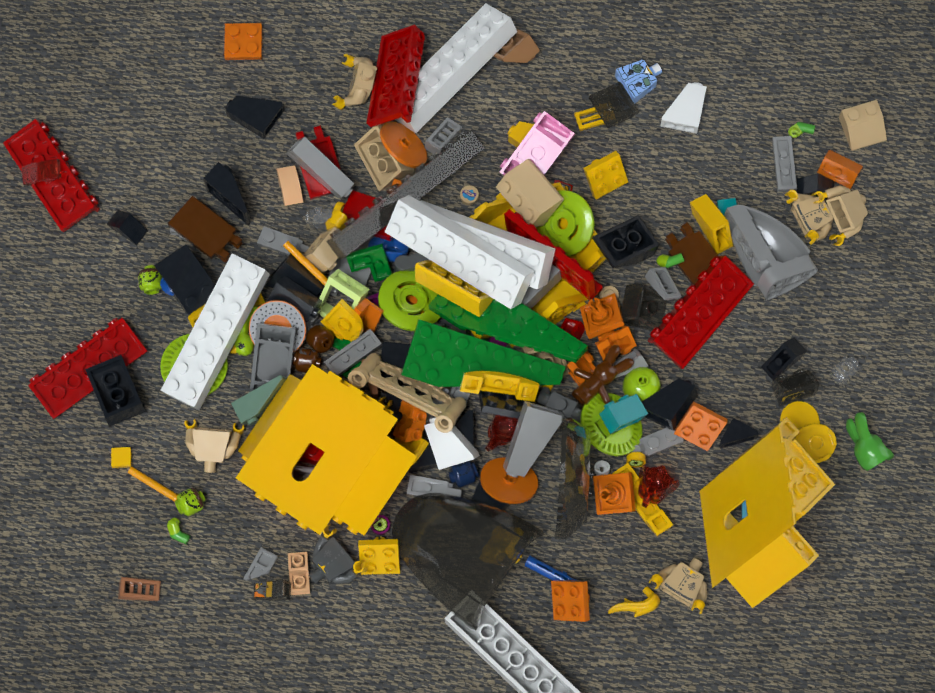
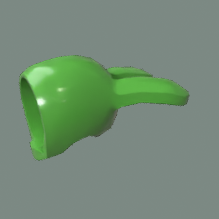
(868, 447)

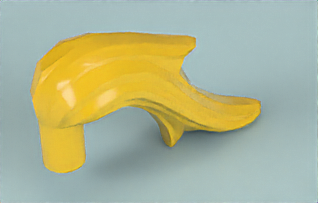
(640, 608)

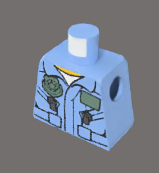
(638, 78)

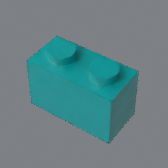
(623, 413)

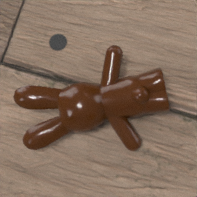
(602, 375)

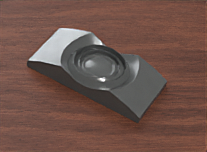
(272, 353)

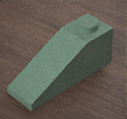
(253, 405)

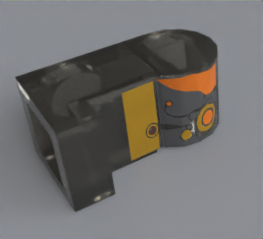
(272, 590)

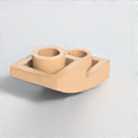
(289, 185)
(299, 573)

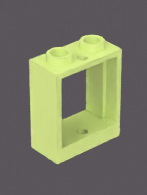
(341, 282)

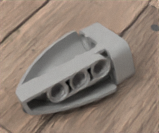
(769, 251)

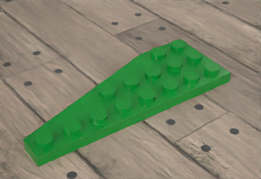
(514, 326)
(444, 355)

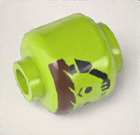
(149, 280)
(189, 502)

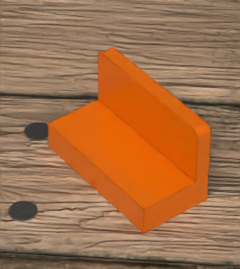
(839, 169)
(369, 314)

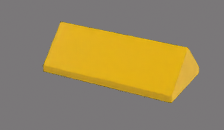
(451, 287)

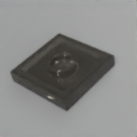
(614, 104)

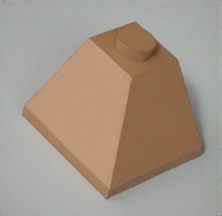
(518, 49)

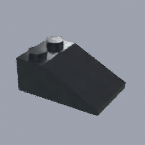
(224, 188)
(627, 243)
(186, 279)
(115, 390)

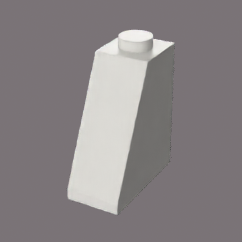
(686, 109)
(449, 447)

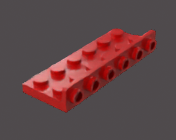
(396, 76)
(64, 197)
(569, 268)
(700, 310)
(68, 382)

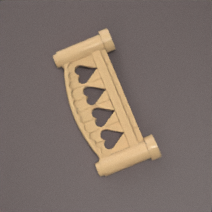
(445, 413)

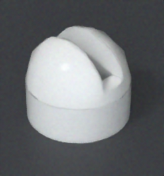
(606, 468)

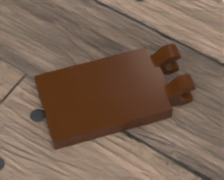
(204, 229)
(695, 251)

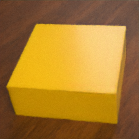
(121, 457)

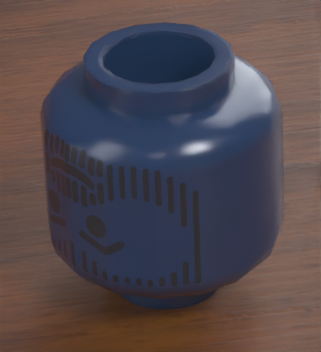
(463, 474)

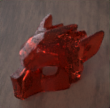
(500, 431)
(655, 484)

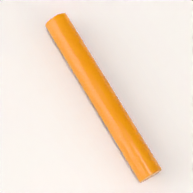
(305, 262)
(152, 483)

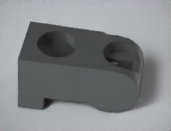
(407, 263)

